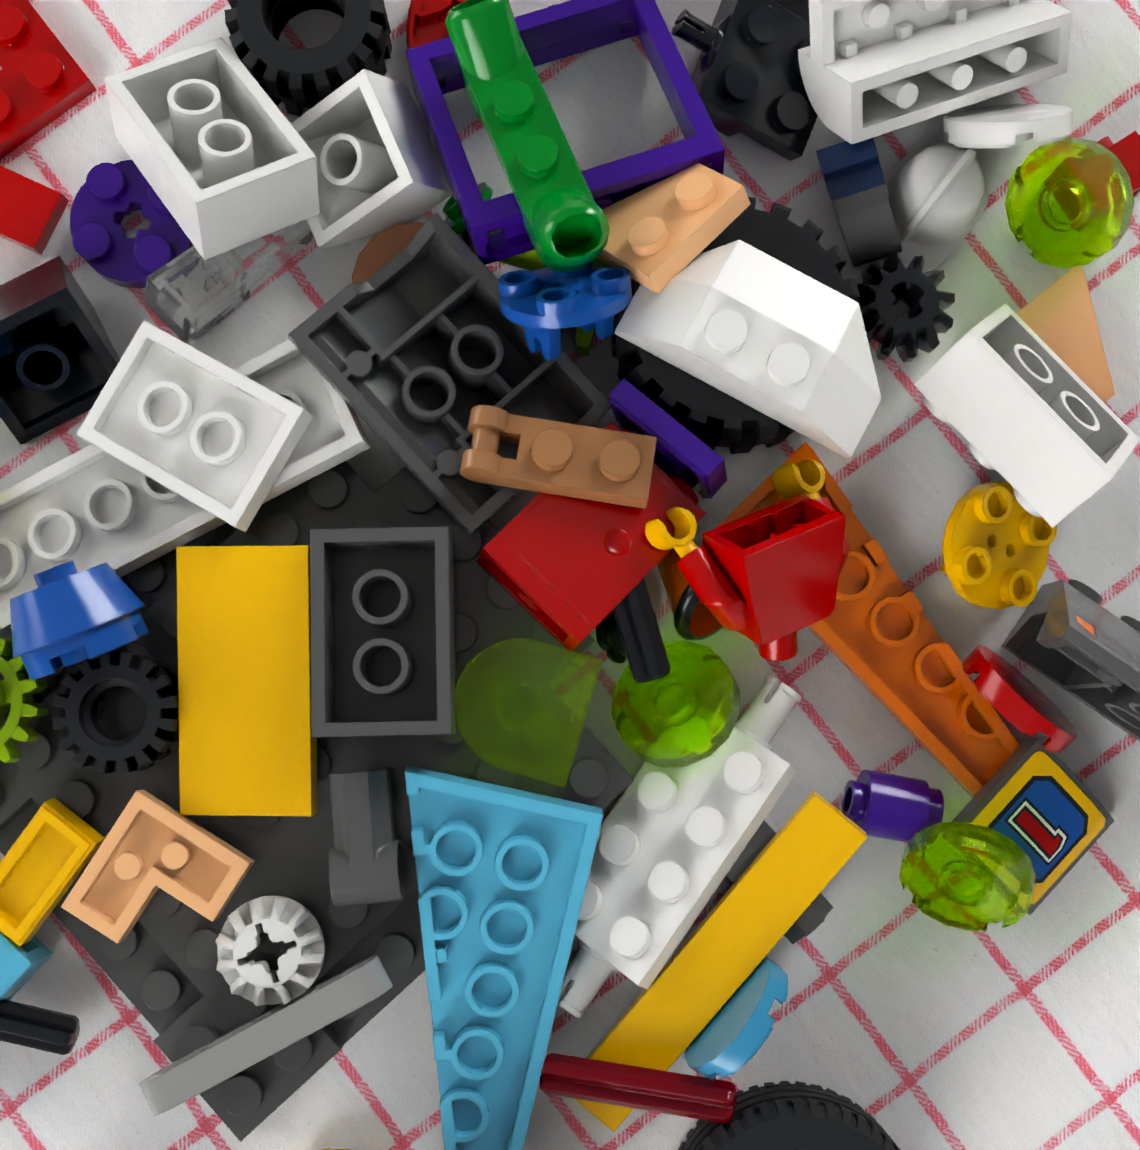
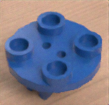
(557, 300)

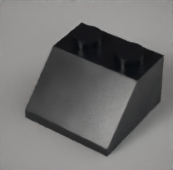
(50, 351)

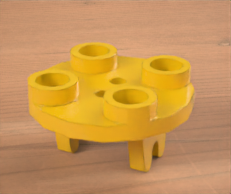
(984, 571)

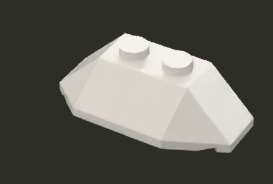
(764, 341)

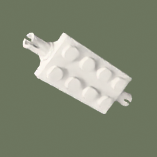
(672, 848)

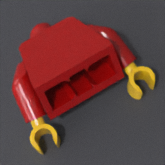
(769, 567)

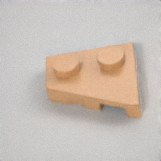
(670, 224)
(1068, 326)

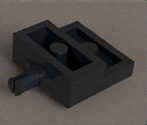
(752, 72)

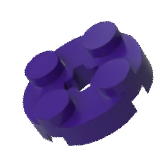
(97, 231)

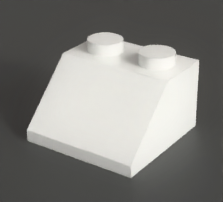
(370, 160)

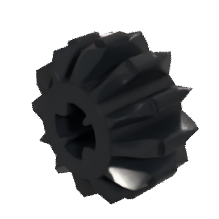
(913, 328)

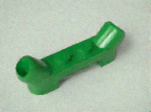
(526, 135)

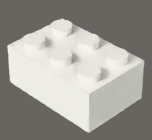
(214, 147)
(1027, 415)

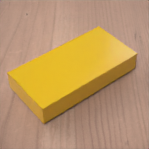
(42, 868)

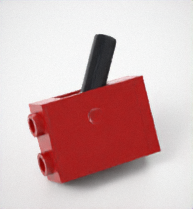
(584, 558)

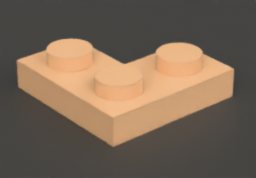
(149, 851)

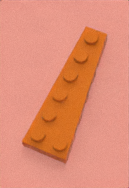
(898, 653)

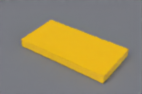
(245, 681)

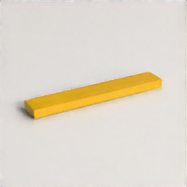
(729, 943)

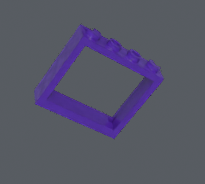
(549, 36)

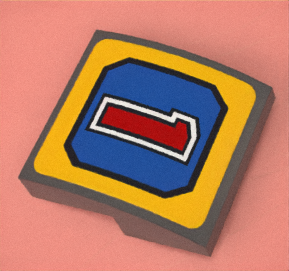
(1042, 810)

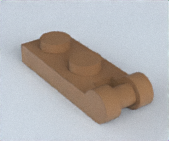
(559, 458)

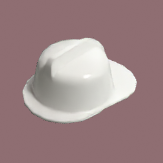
(935, 201)

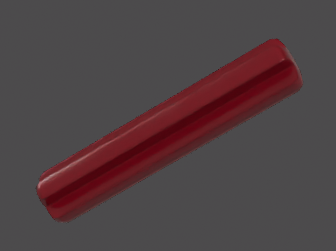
(639, 1088)

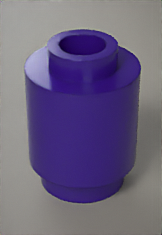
(892, 805)

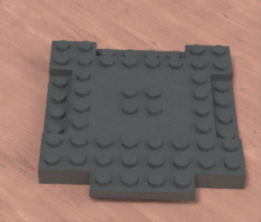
(172, 950)

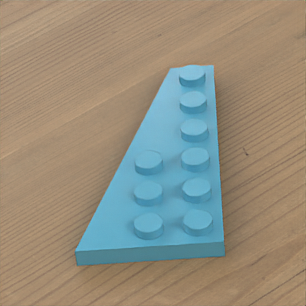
(497, 927)

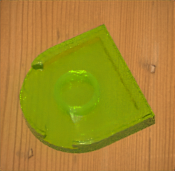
(526, 706)

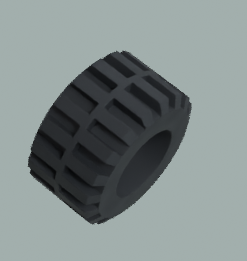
(308, 75)

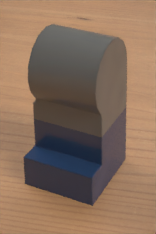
(860, 200)

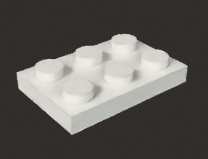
(195, 425)

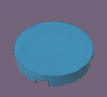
(740, 1024)

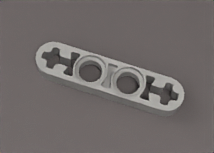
(265, 1035)

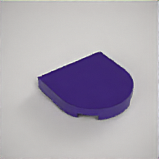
(676, 449)

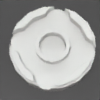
(1007, 125)

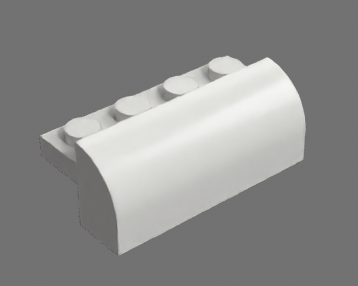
(912, 60)

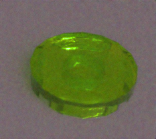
(1069, 202)
(681, 714)
(967, 876)

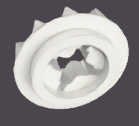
(283, 921)

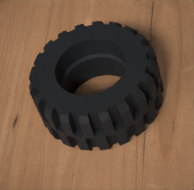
(699, 406)

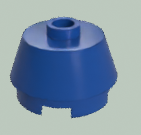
(73, 617)

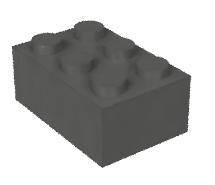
(382, 631)

